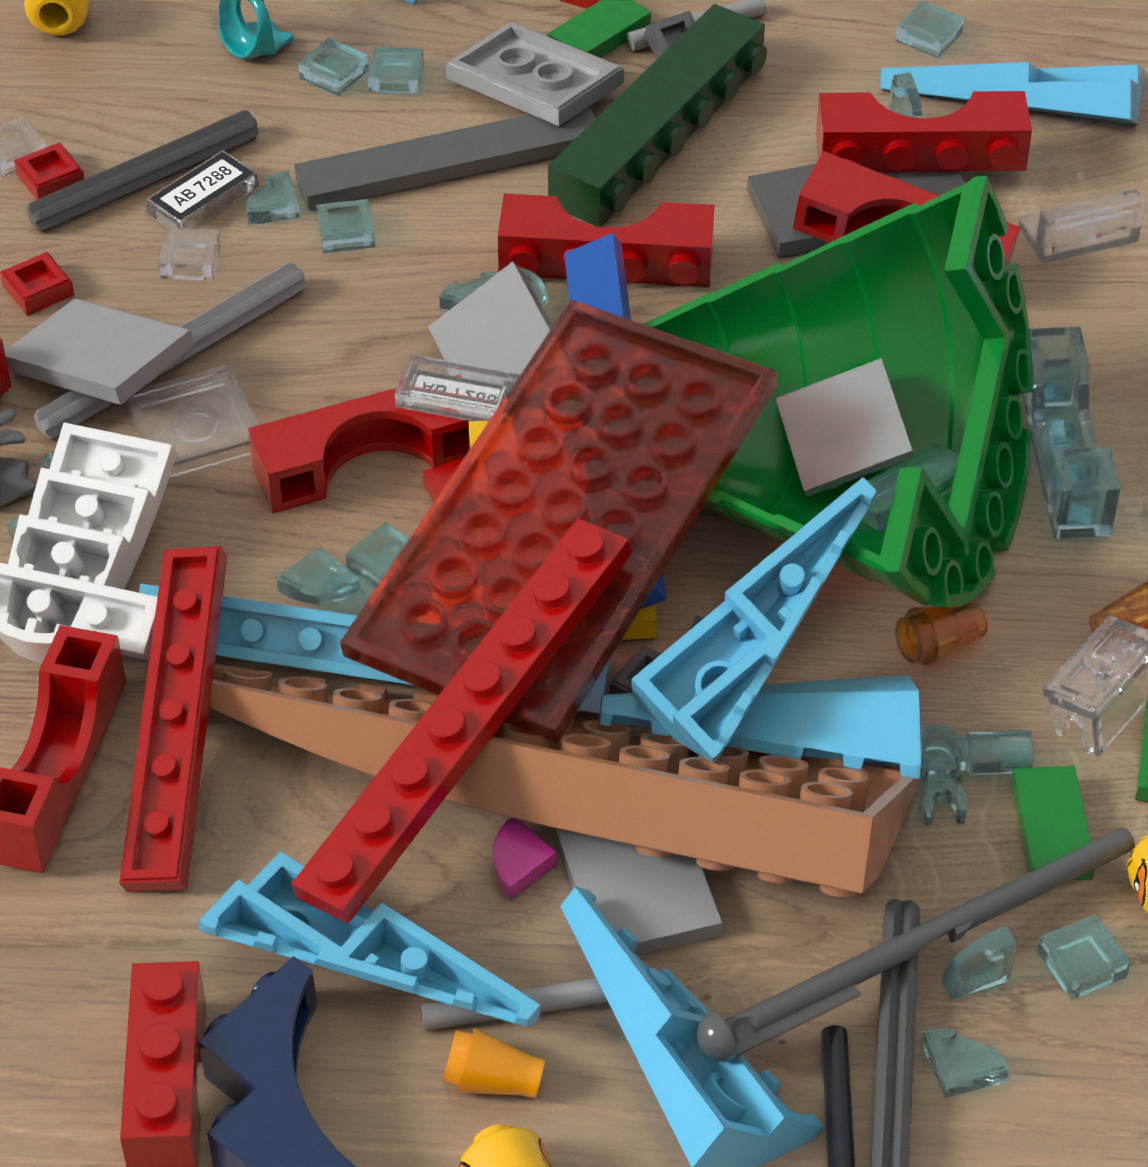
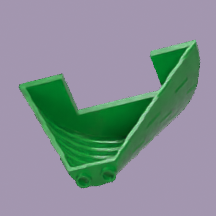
(955, 338)

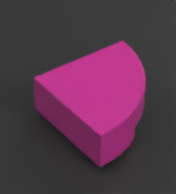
(520, 857)

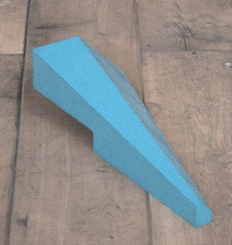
(1084, 92)
(718, 667)
(821, 719)
(372, 947)
(715, 1107)

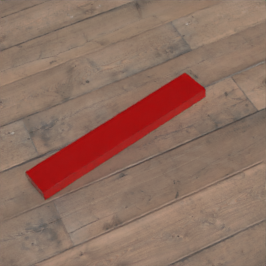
(174, 721)

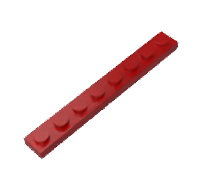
(460, 722)

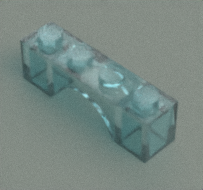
(1074, 472)

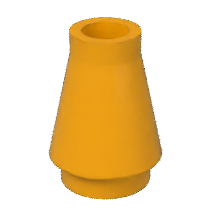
(491, 1066)

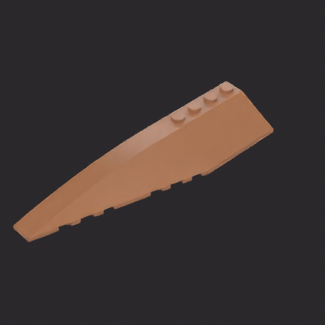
(615, 783)

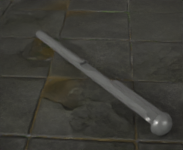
(807, 1000)

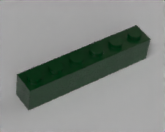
(656, 115)

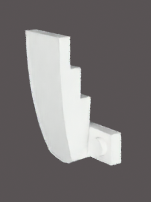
(84, 543)

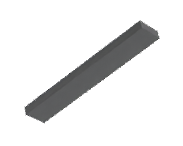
(435, 158)

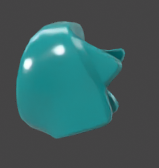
(250, 38)

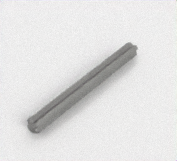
(205, 330)

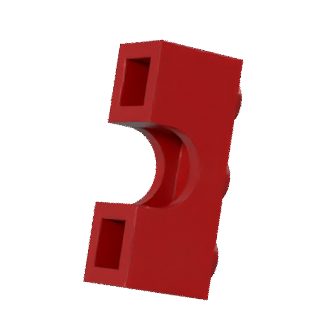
(161, 1065)

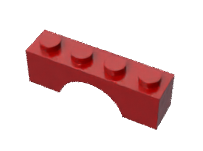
(983, 135)
(849, 196)
(662, 249)
(303, 452)
(74, 705)

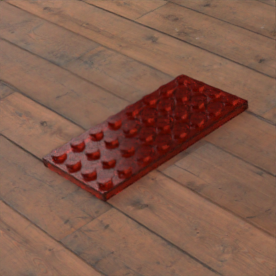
(595, 429)

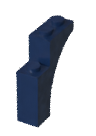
(255, 1063)

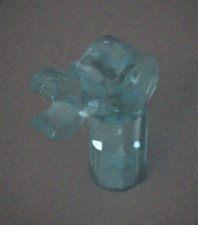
(979, 752)

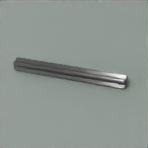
(142, 171)
(895, 1046)

